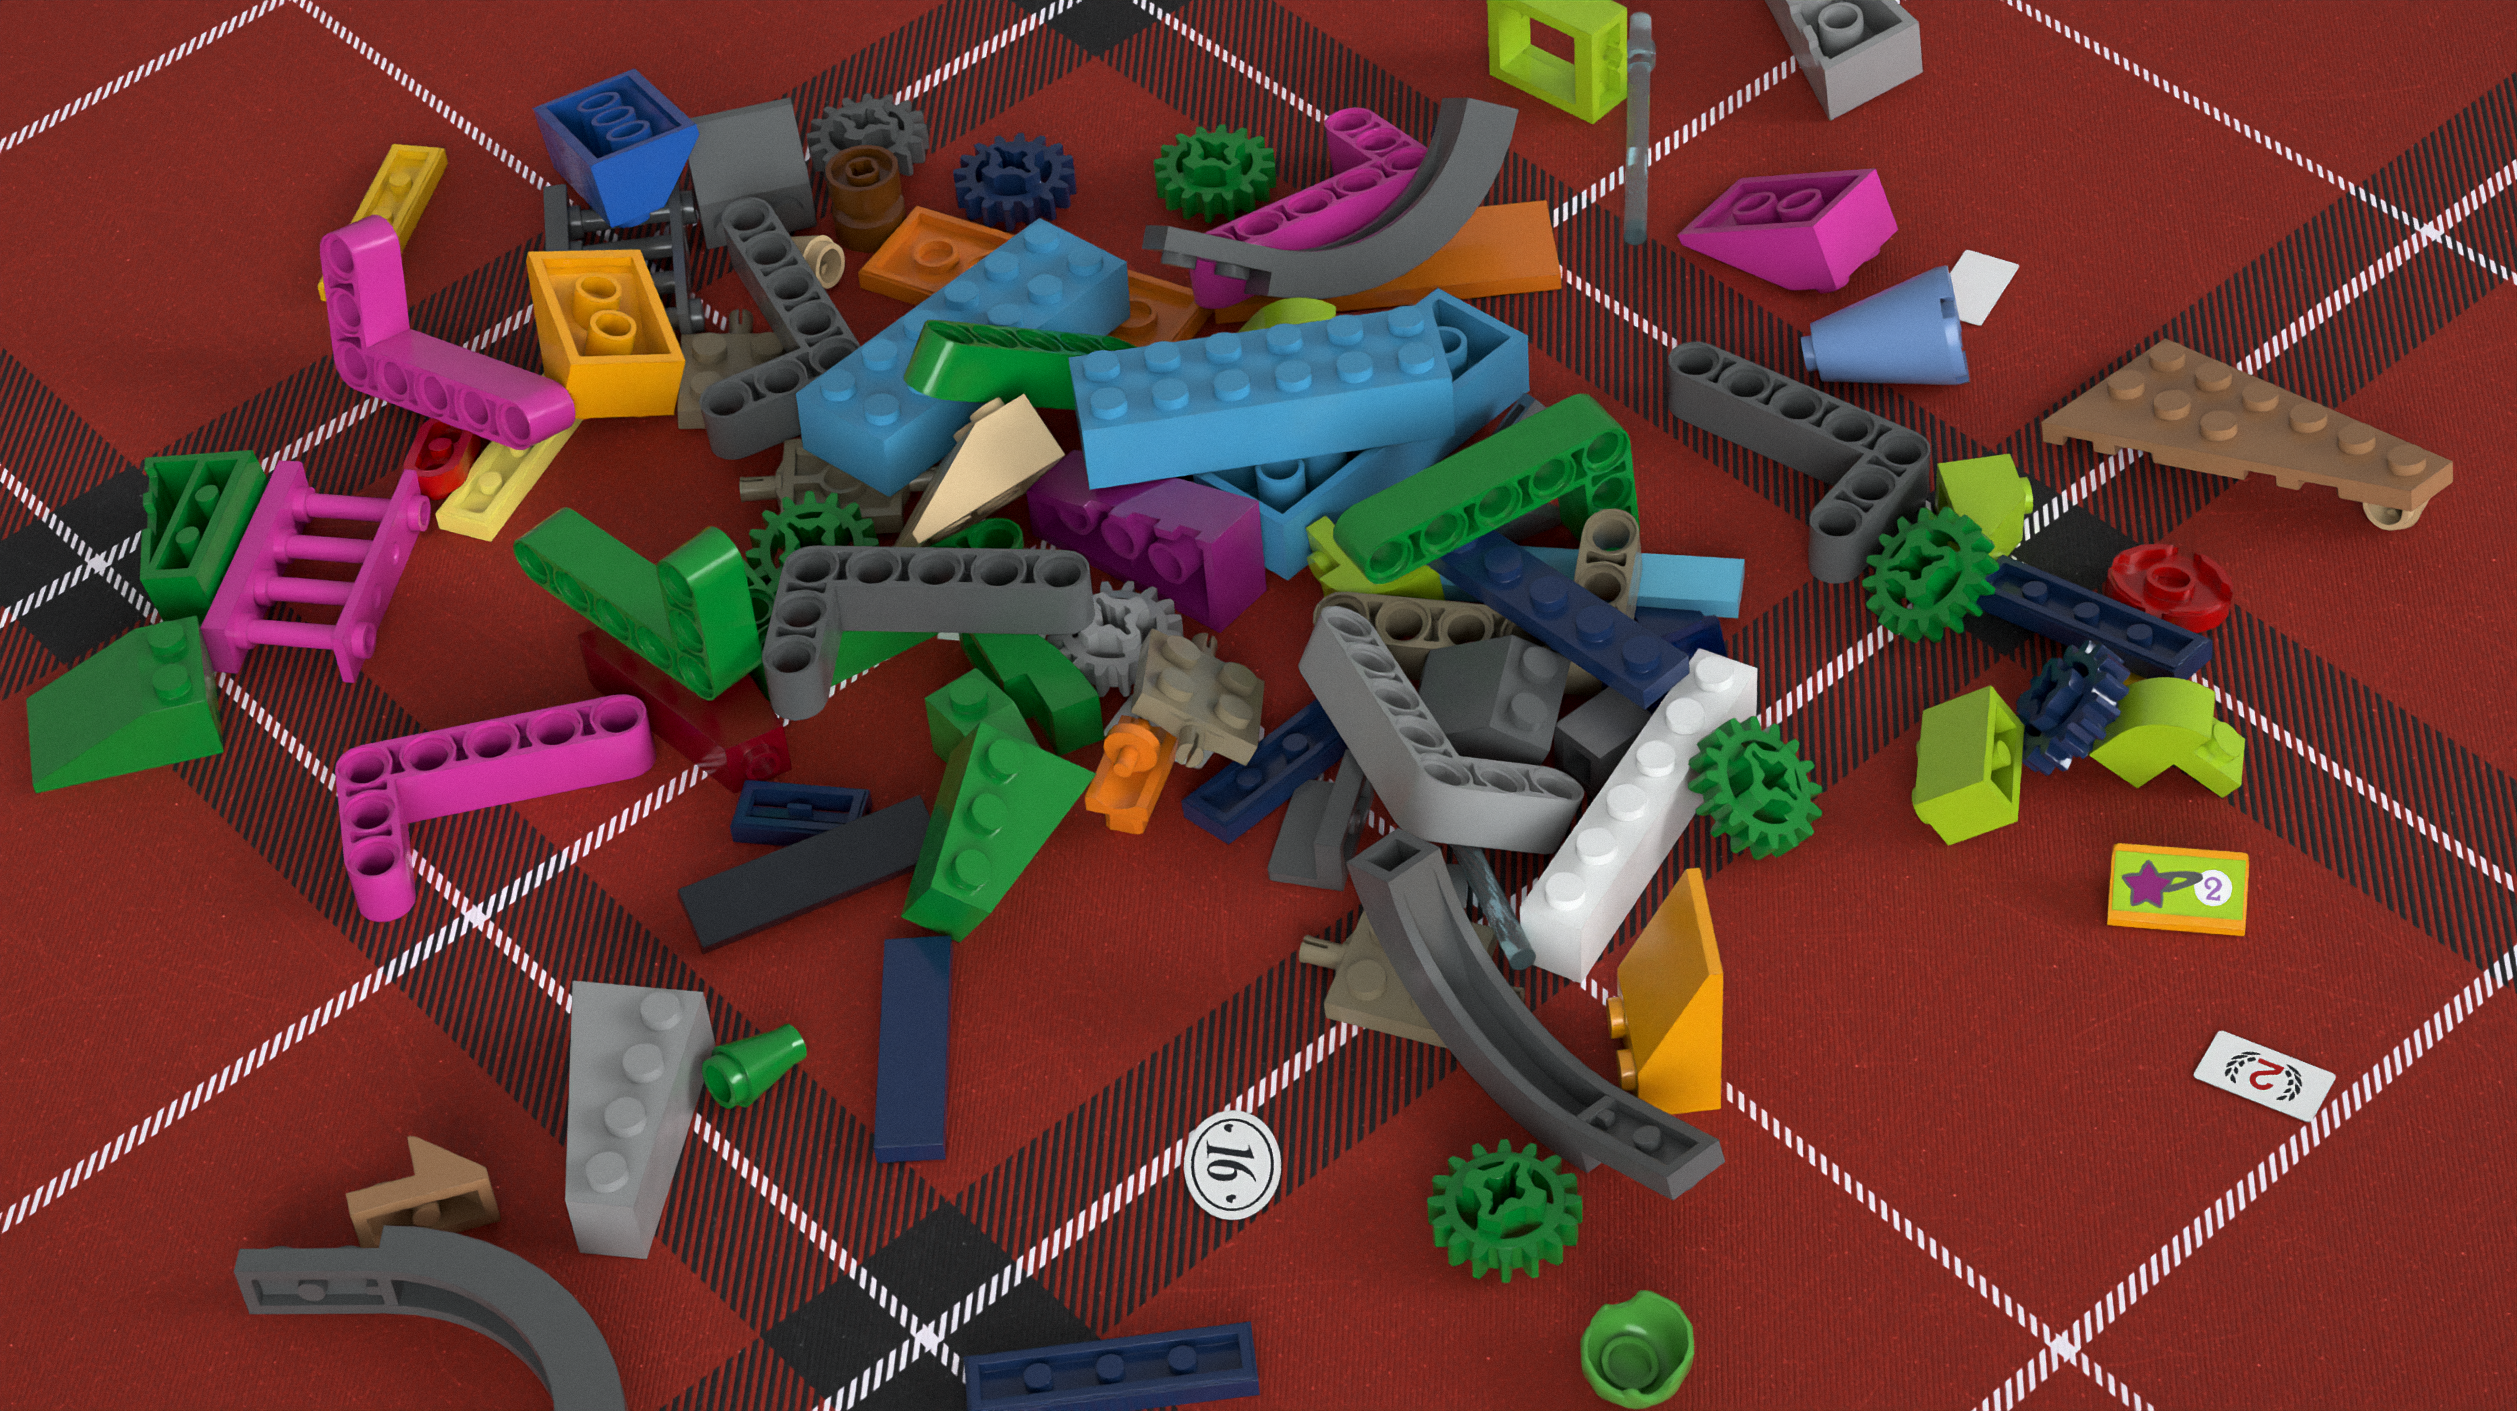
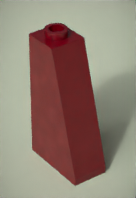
(727, 737)

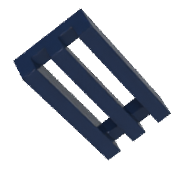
(799, 821)

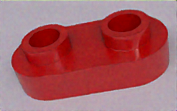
(442, 457)

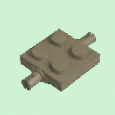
(718, 356)
(806, 472)
(1198, 697)
(1369, 989)

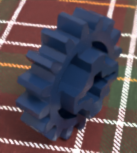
(1015, 181)
(2070, 706)

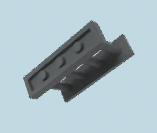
(569, 223)

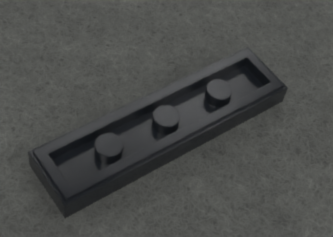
(805, 875)

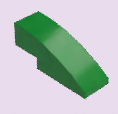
(1041, 685)

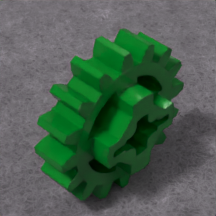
(1215, 173)
(806, 526)
(1930, 575)
(1755, 788)
(1505, 1210)

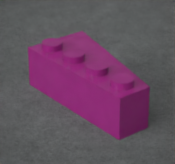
(1160, 533)

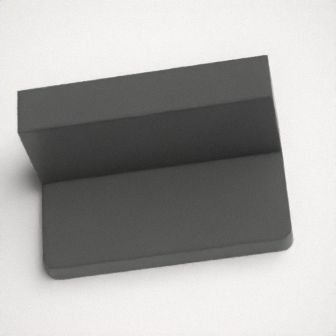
(1323, 829)

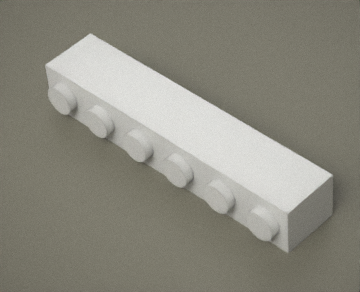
(1632, 820)

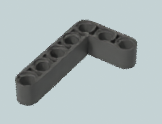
(760, 403)
(1870, 461)
(910, 591)

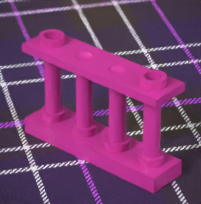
(276, 540)

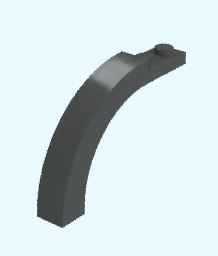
(1429, 212)
(1498, 1037)
(452, 1281)

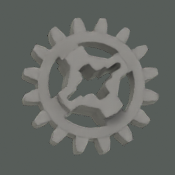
(1112, 643)

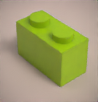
(1969, 766)

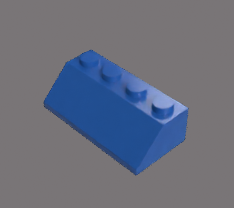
(618, 145)

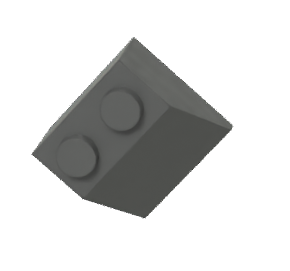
(752, 155)
(1496, 697)

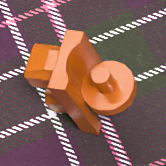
(1131, 774)

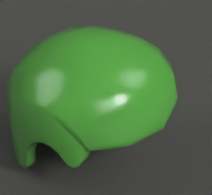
(1637, 1350)

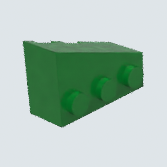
(195, 525)
(986, 827)

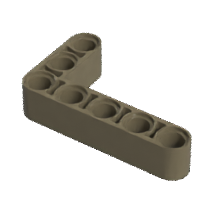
(1451, 623)

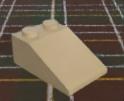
(986, 470)

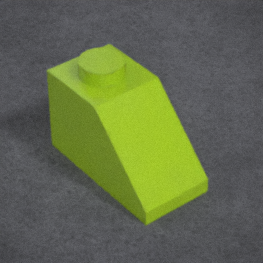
(1989, 495)

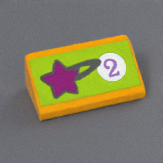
(2178, 889)

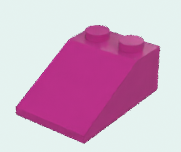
(1796, 227)

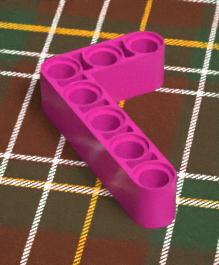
(1370, 170)
(417, 371)
(473, 769)

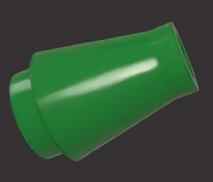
(748, 1067)

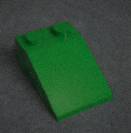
(127, 709)

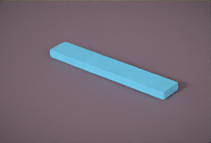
(1666, 581)

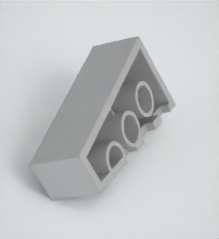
(1850, 47)
(629, 1108)

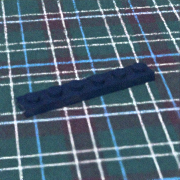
(1565, 617)

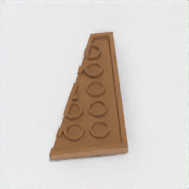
(2230, 423)

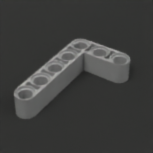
(1412, 760)

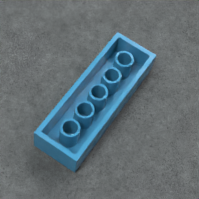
(1487, 377)
(1262, 396)
(889, 433)

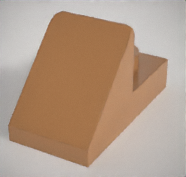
(442, 1195)

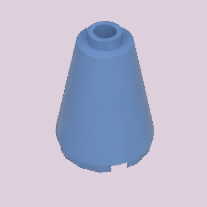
(1893, 336)

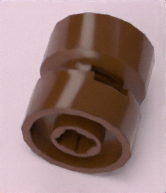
(865, 196)

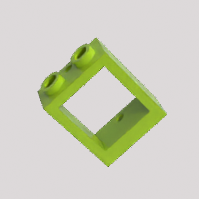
(1600, 48)

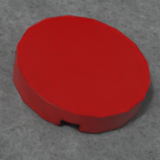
(2171, 586)

